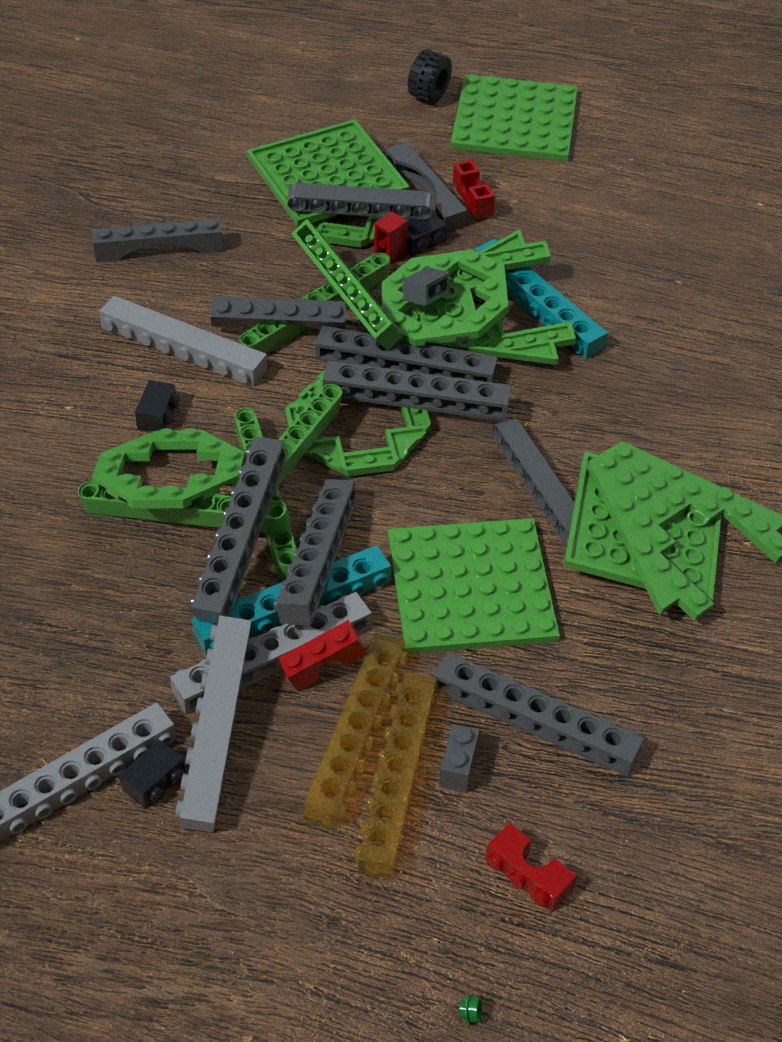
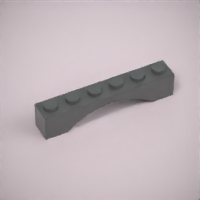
(416, 170)
(116, 242)
(241, 311)

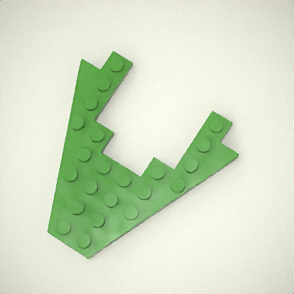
(526, 345)
(649, 493)

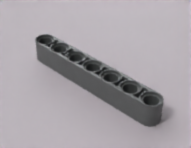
(359, 200)
(535, 475)

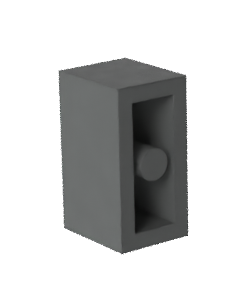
(426, 286)
(459, 758)

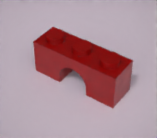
(477, 197)
(336, 644)
(545, 884)

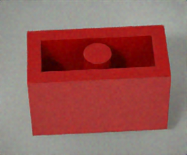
(391, 236)

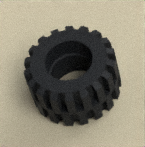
(429, 76)

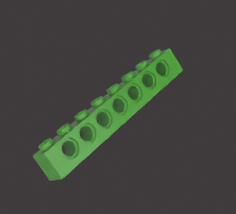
(347, 285)

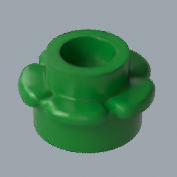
(471, 1009)

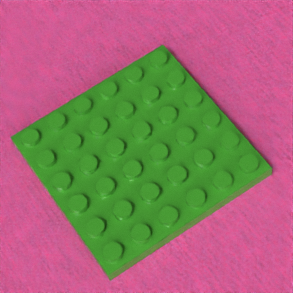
(514, 118)
(327, 156)
(598, 549)
(471, 586)

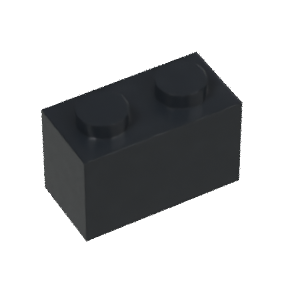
(425, 234)
(156, 406)
(152, 774)

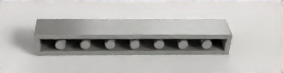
(183, 341)
(215, 724)

